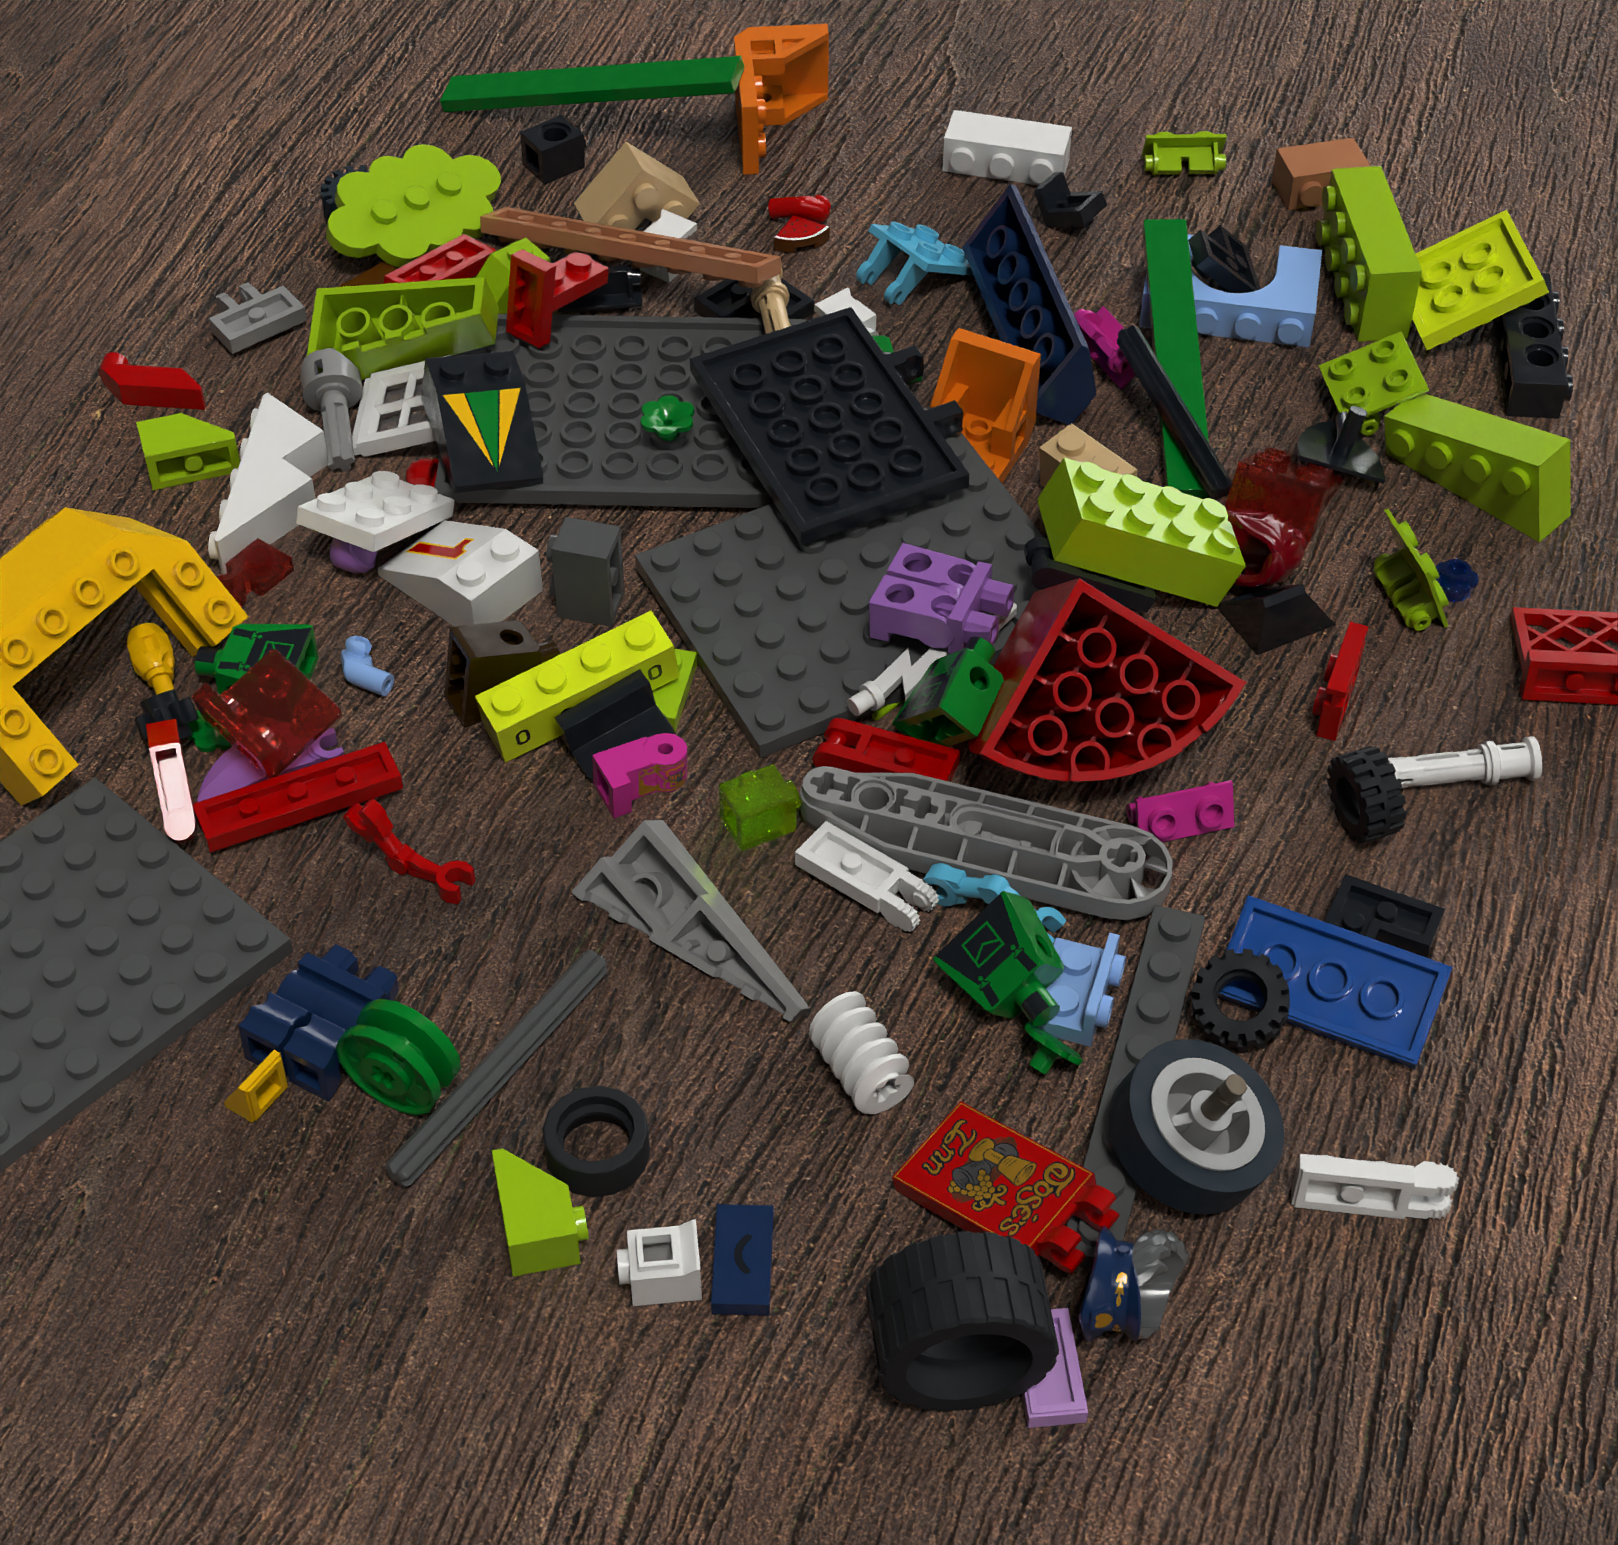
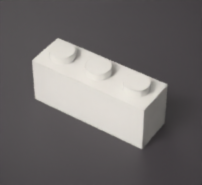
(1005, 148)

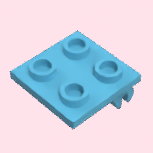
(925, 253)

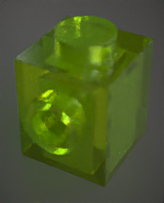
(758, 806)

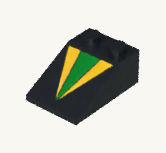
(481, 421)

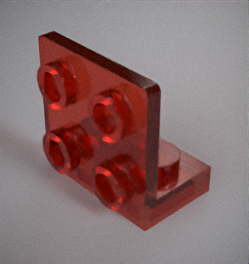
(1283, 488)
(269, 713)

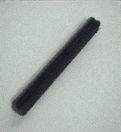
(1174, 413)

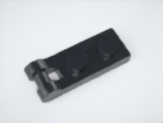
(1048, 573)

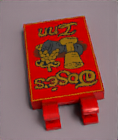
(1004, 1185)

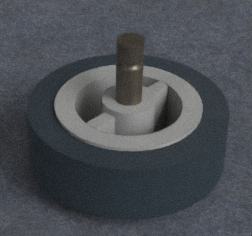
(1196, 1126)

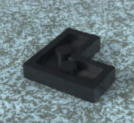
(1224, 260)
(733, 301)
(1385, 915)

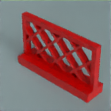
(1563, 674)

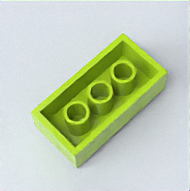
(1368, 253)
(1140, 532)

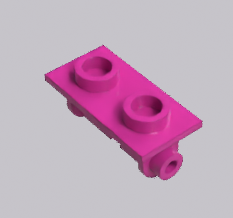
(1101, 336)
(1185, 811)

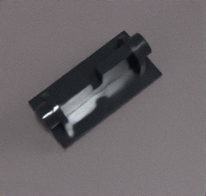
(619, 293)

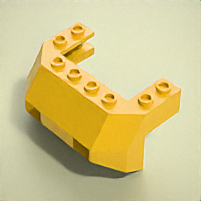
(58, 585)

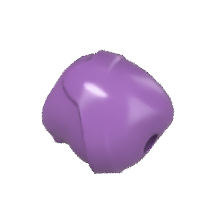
(351, 557)

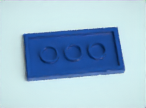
(1342, 981)

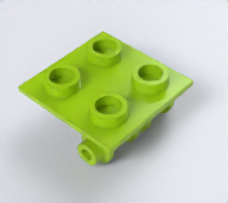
(1374, 378)
(1411, 579)

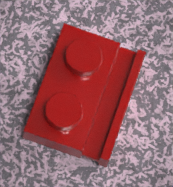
(1341, 679)

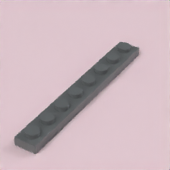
(1149, 1021)

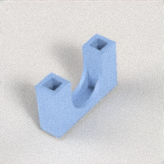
(1273, 314)

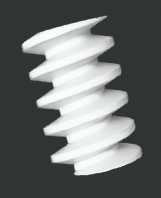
(861, 1053)

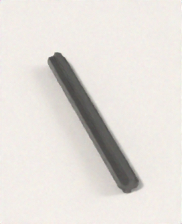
(495, 1069)

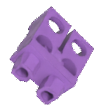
(938, 600)

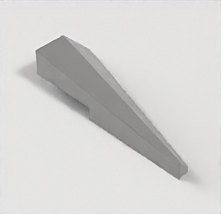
(671, 900)

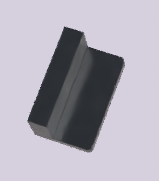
(611, 719)

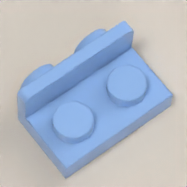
(1084, 989)

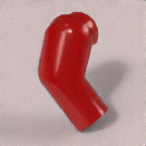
(806, 207)

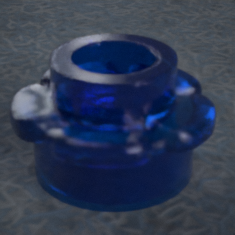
(1456, 579)

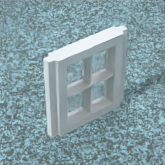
(392, 412)

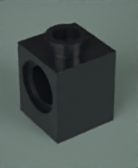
(553, 149)

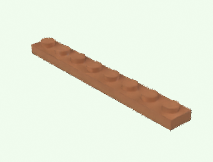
(640, 247)

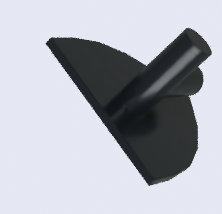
(1340, 448)

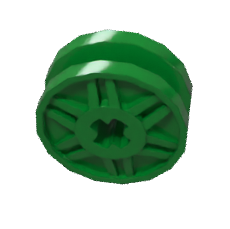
(398, 1056)

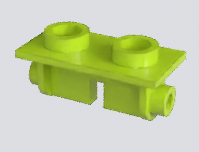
(1166, 150)

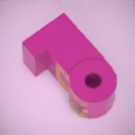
(639, 770)

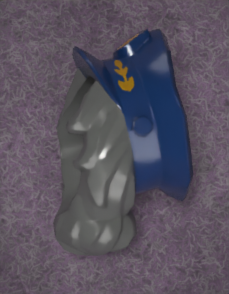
(1131, 1283)

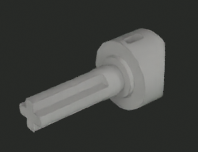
(333, 394)

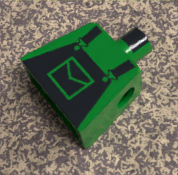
(250, 644)
(952, 696)
(1005, 960)

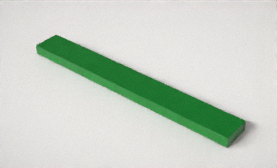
(593, 84)
(1175, 337)

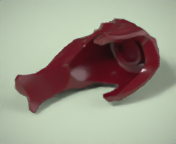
(1268, 547)

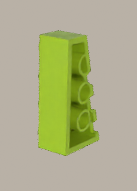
(403, 322)
(1485, 459)

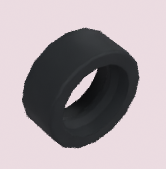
(589, 1106)

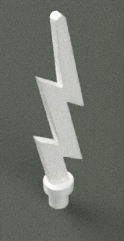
(873, 693)

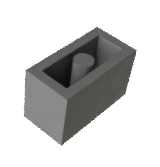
(587, 571)

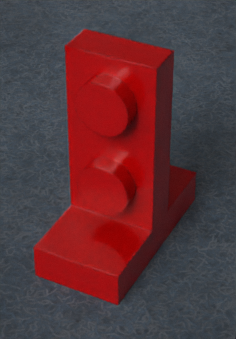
(543, 287)

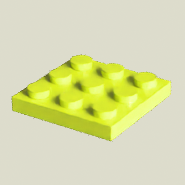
(1474, 280)

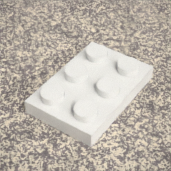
(375, 511)

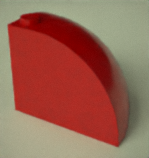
(1097, 691)

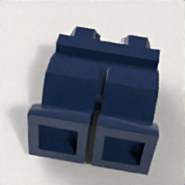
(311, 1016)

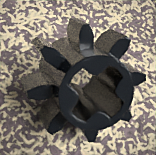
(167, 707)

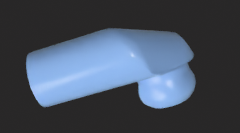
(359, 669)

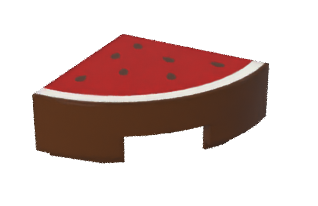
(800, 233)

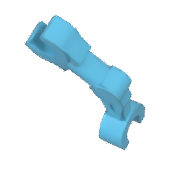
(957, 888)

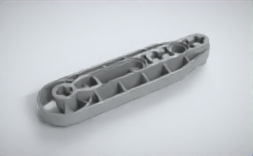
(1036, 847)

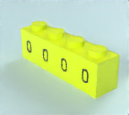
(523, 708)

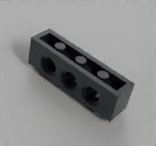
(1533, 358)

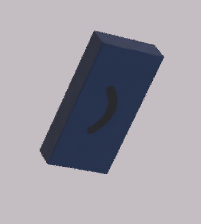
(742, 1259)

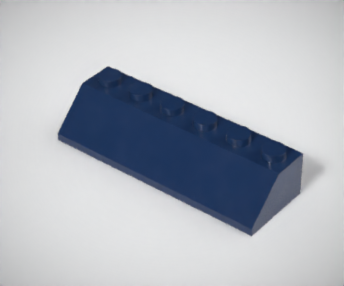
(1031, 305)

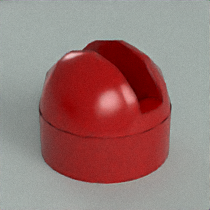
(422, 472)

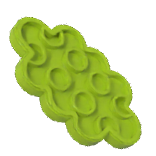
(411, 204)

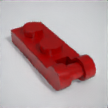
(883, 752)

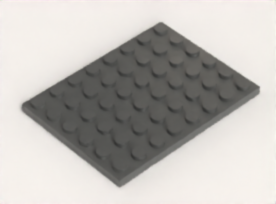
(588, 412)
(789, 621)
(107, 956)

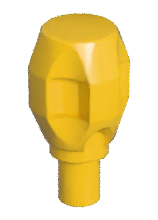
(152, 656)

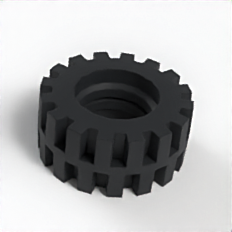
(1366, 794)
(1248, 968)

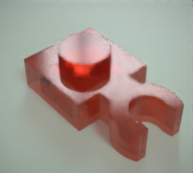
(256, 570)

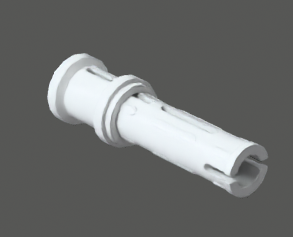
(1485, 763)

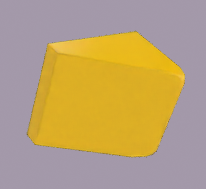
(259, 1088)

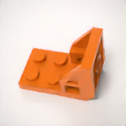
(780, 81)
(997, 394)

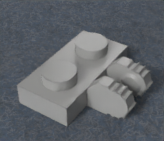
(256, 317)

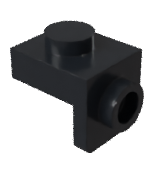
(1067, 208)

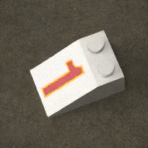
(467, 572)

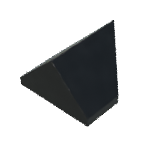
(1274, 616)

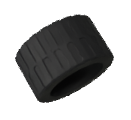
(961, 1321)

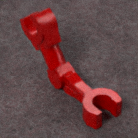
(374, 825)

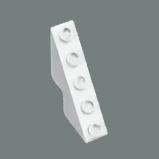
(270, 479)

